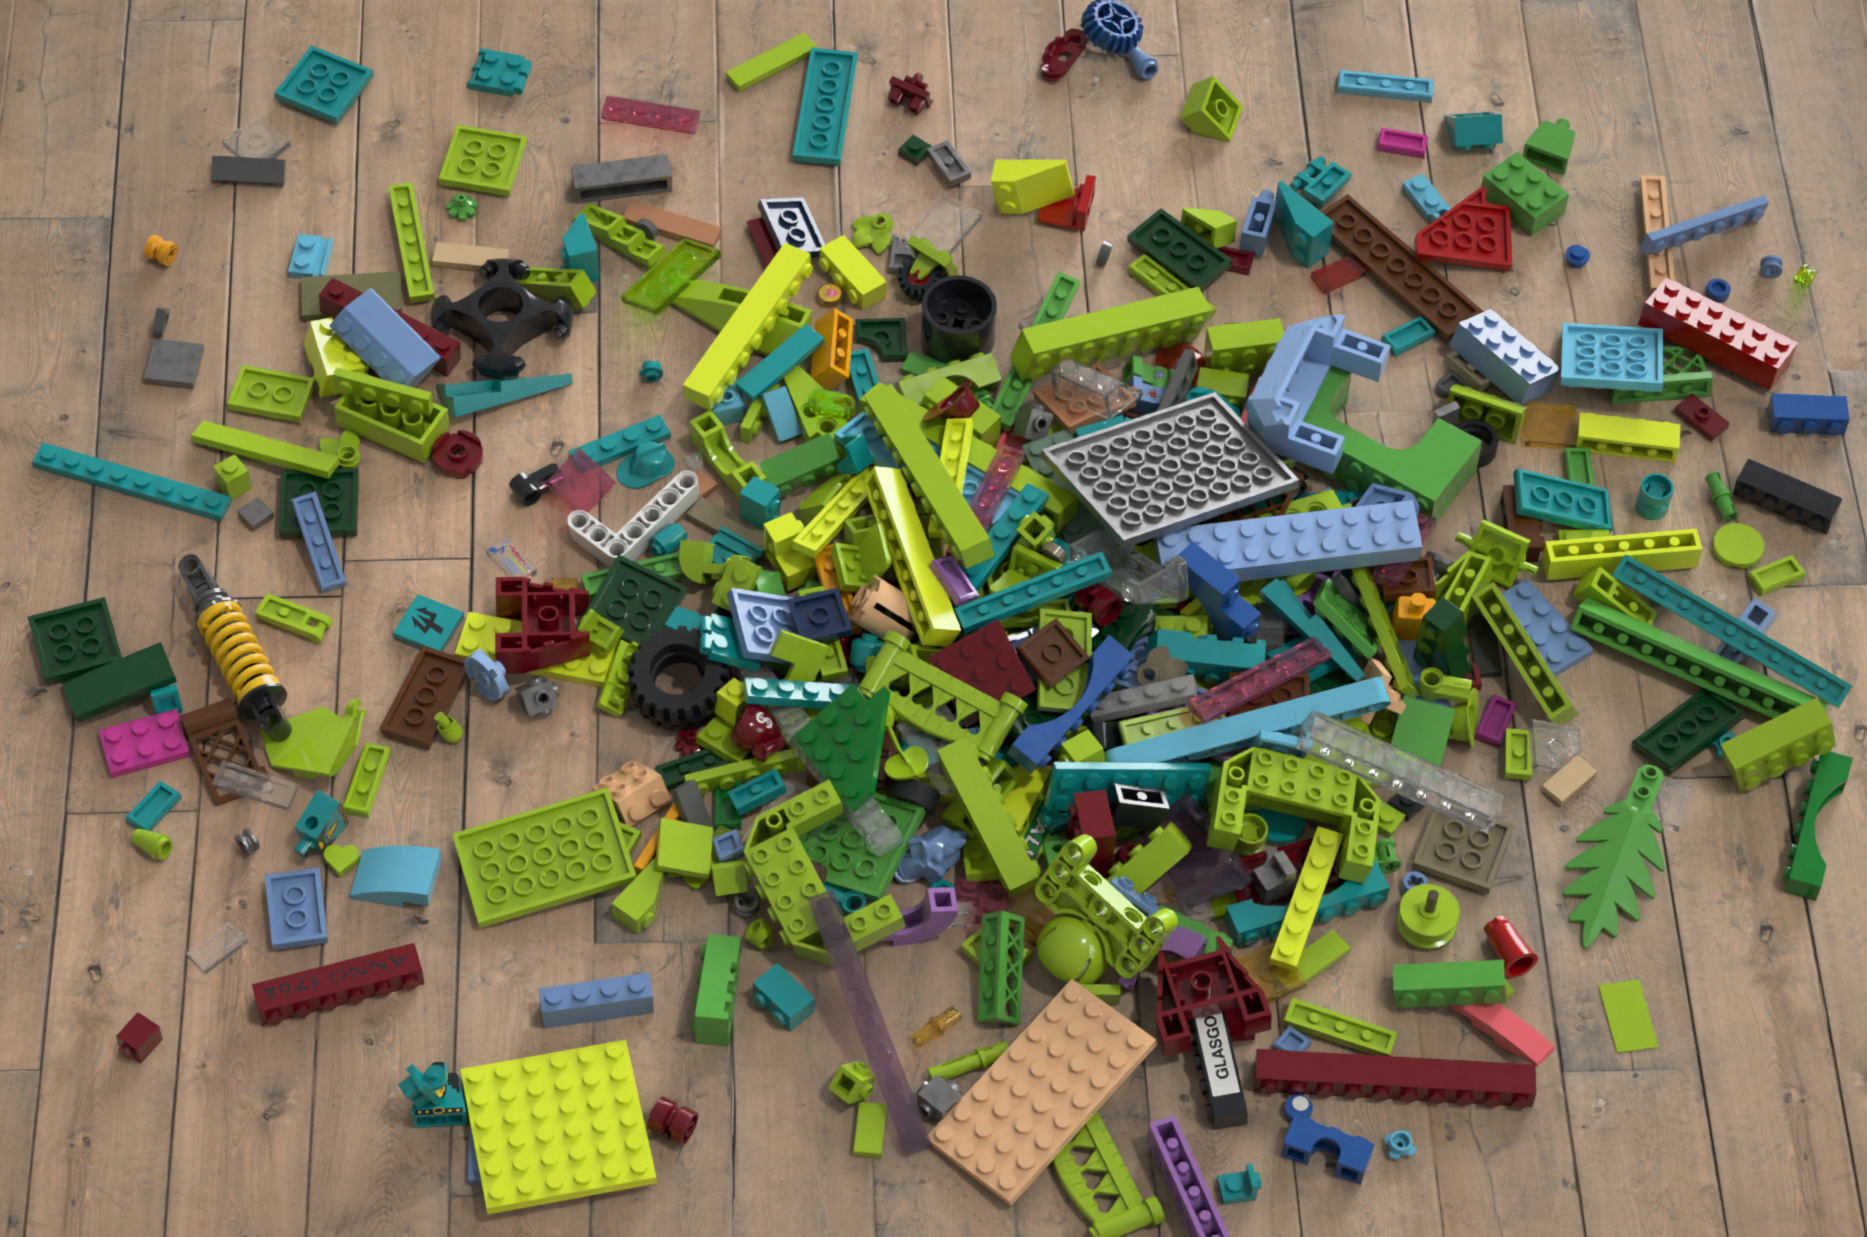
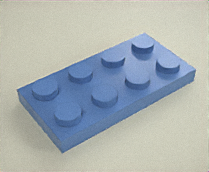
(1547, 628)

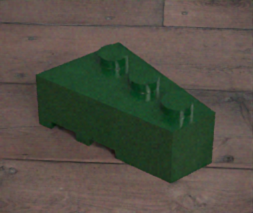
(1442, 641)

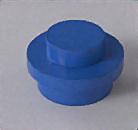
(1577, 255)

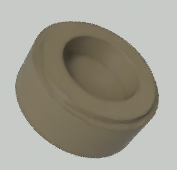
(1054, 552)

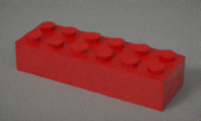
(1718, 333)

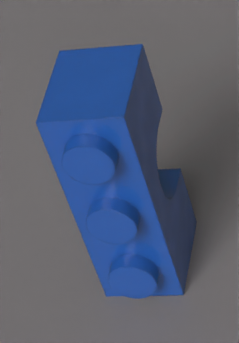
(1309, 1137)

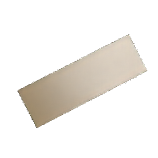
(465, 256)

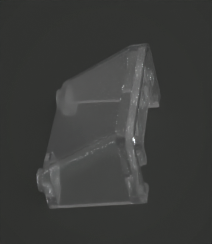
(1133, 574)

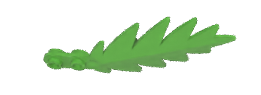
(1618, 859)

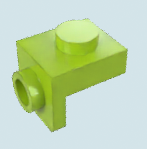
(602, 632)

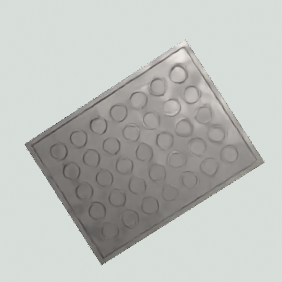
(1169, 469)

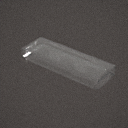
(255, 785)

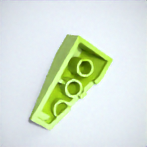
(821, 496)

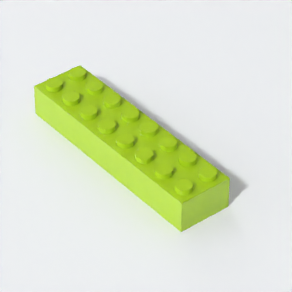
(1111, 333)

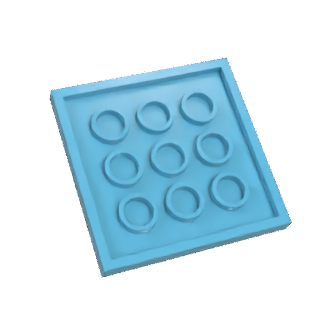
(1612, 357)

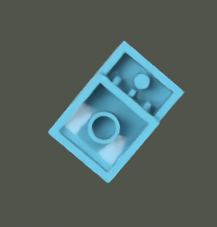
(397, 875)

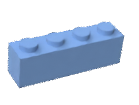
(596, 1000)

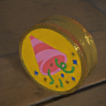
(830, 295)

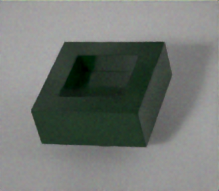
(914, 150)

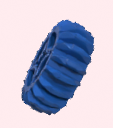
(1112, 26)

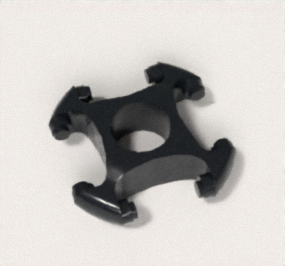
(503, 337)

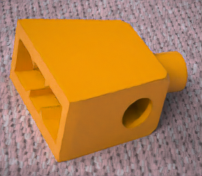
(1408, 614)

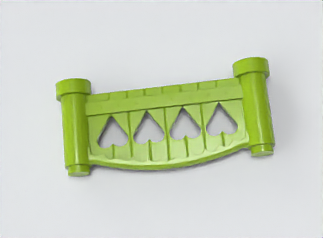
(995, 715)
(1129, 1210)

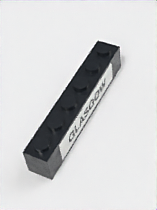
(1219, 1071)

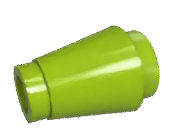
(153, 843)

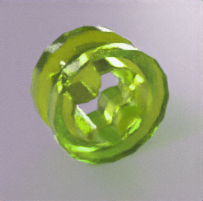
(1805, 276)

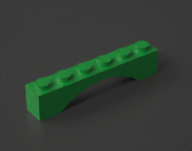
(1807, 866)

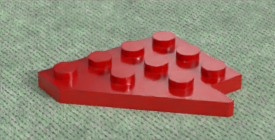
(1469, 235)

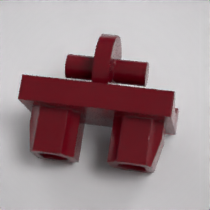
(910, 88)

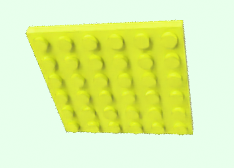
(557, 1126)

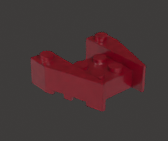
(547, 625)
(1202, 988)

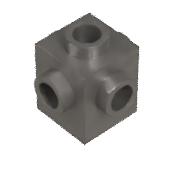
(537, 696)

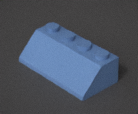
(385, 340)

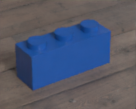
(1808, 414)

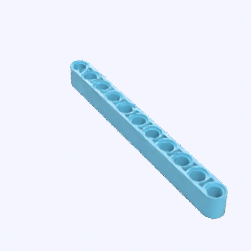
(1241, 729)

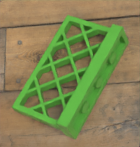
(1675, 385)

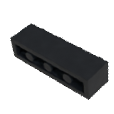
(1787, 496)

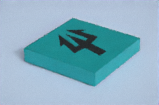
(428, 624)

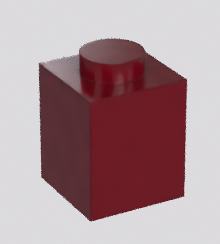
(138, 1038)

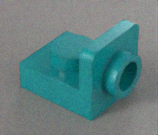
(1239, 1186)

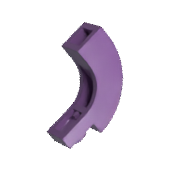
(927, 918)
(1181, 943)

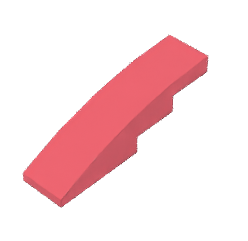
(1508, 1031)

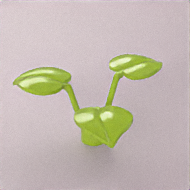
(913, 760)

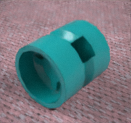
(1654, 496)

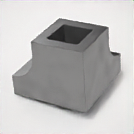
(1274, 877)

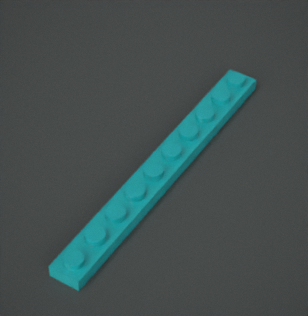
(1732, 631)

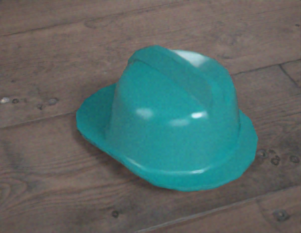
(646, 465)

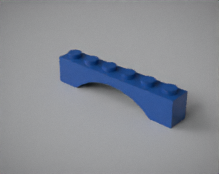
(1038, 740)

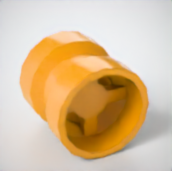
(162, 251)

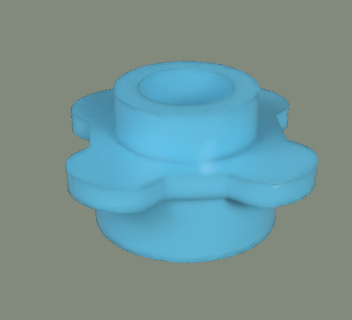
(1403, 1138)

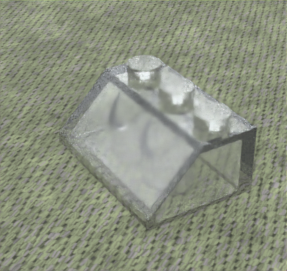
(1092, 388)

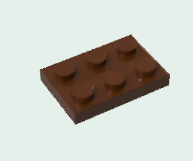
(1290, 690)

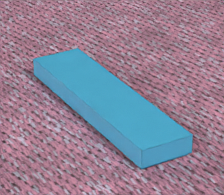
(1385, 86)

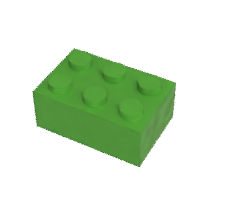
(1528, 191)

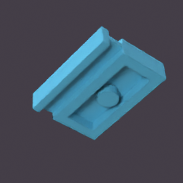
(310, 256)

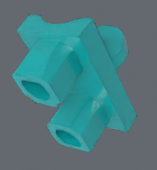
(421, 1086)

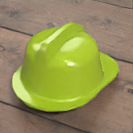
(1465, 719)

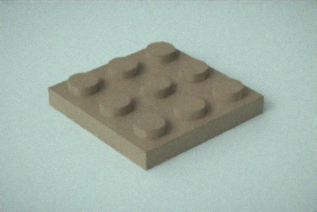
(1462, 852)

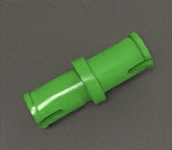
(1721, 496)

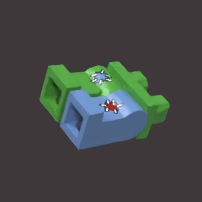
(1150, 380)

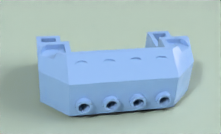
(1294, 379)

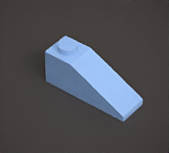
(1758, 617)

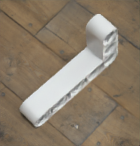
(639, 525)

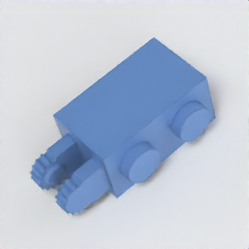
(1258, 223)

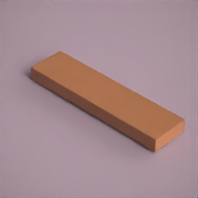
(673, 224)

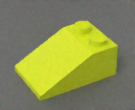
(1029, 184)

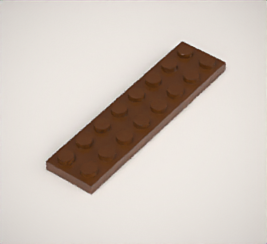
(1396, 268)

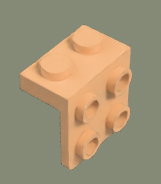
(635, 791)

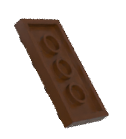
(425, 692)

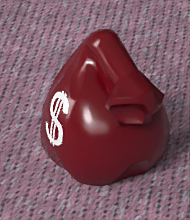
(757, 733)

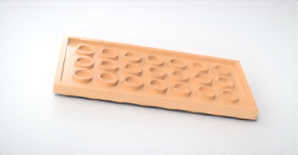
(1041, 1091)

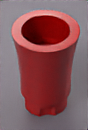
(1510, 947)

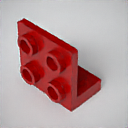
(1072, 211)

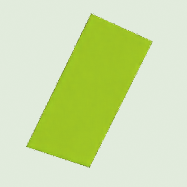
(1628, 1016)

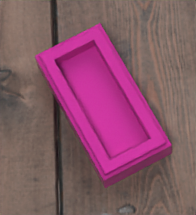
(1402, 143)

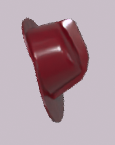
(956, 405)

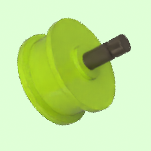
(1428, 916)

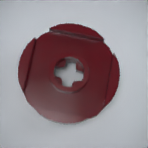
(461, 465)

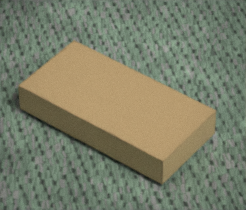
(1569, 780)

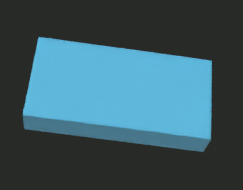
(781, 414)

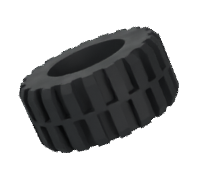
(675, 709)

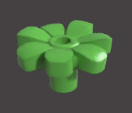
(462, 206)

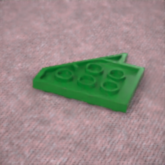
(848, 743)

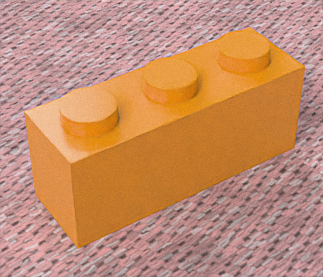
(832, 359)

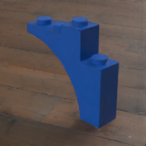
(1219, 595)

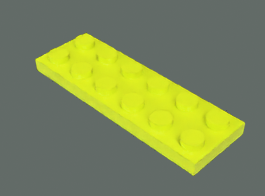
(480, 634)

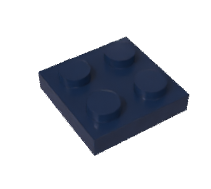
(820, 616)

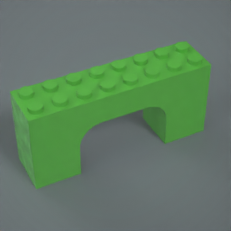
(1431, 469)

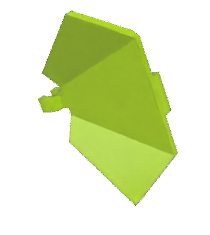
(317, 742)

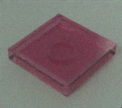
(580, 482)

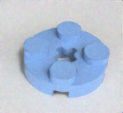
(487, 674)

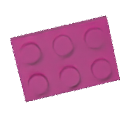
(144, 743)

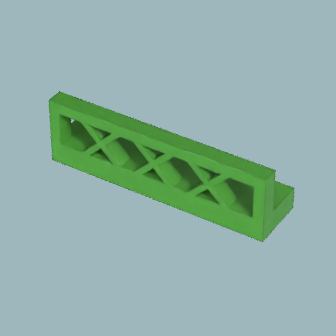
(996, 966)

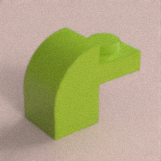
(696, 561)

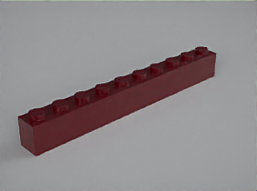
(1395, 1078)

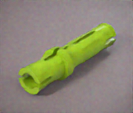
(978, 1059)

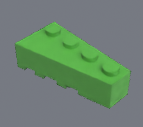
(717, 990)

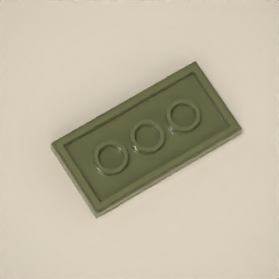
(385, 284)

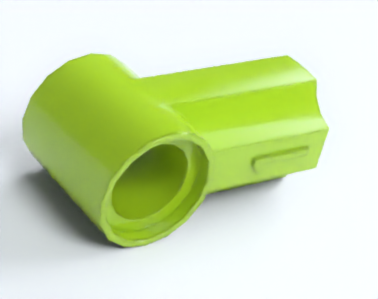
(1443, 686)

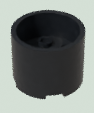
(958, 319)

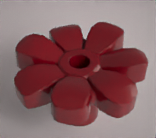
(687, 742)

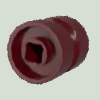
(1100, 602)
(671, 1120)

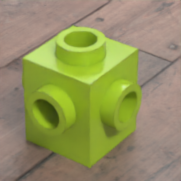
(1032, 524)
(853, 1082)

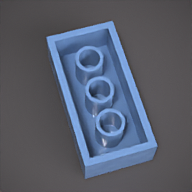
(1505, 357)

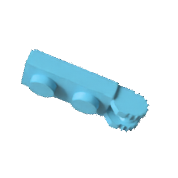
(1425, 197)

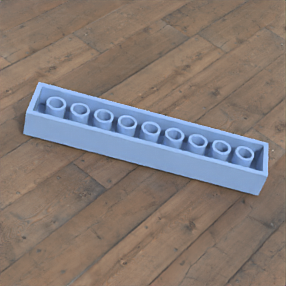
(1304, 541)

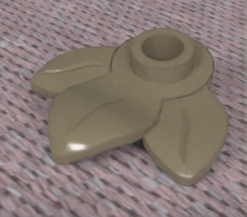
(1162, 666)

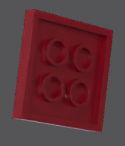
(985, 663)

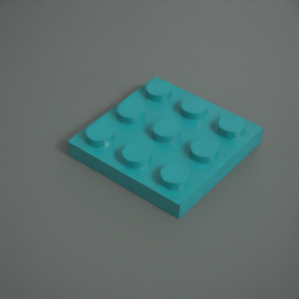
(324, 84)

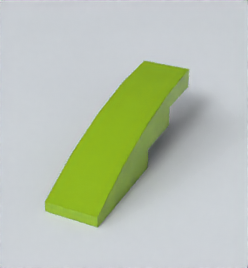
(622, 237)

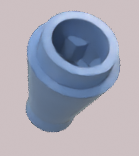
(1143, 63)

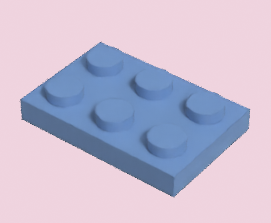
(296, 908)

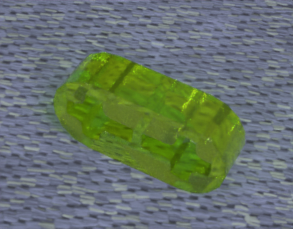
(831, 404)

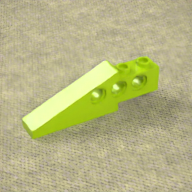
(799, 386)

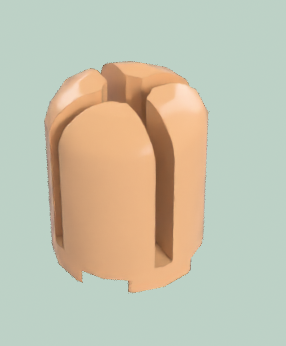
(872, 619)

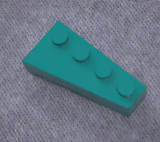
(1208, 656)

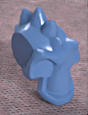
(931, 855)

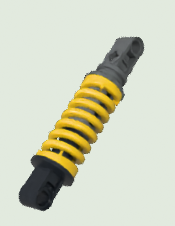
(236, 650)

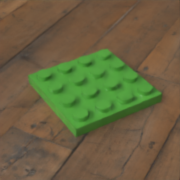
(848, 857)

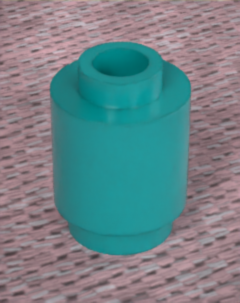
(667, 539)

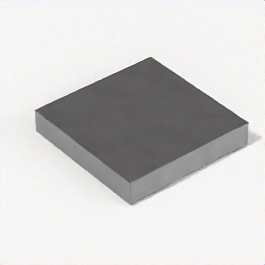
(173, 363)

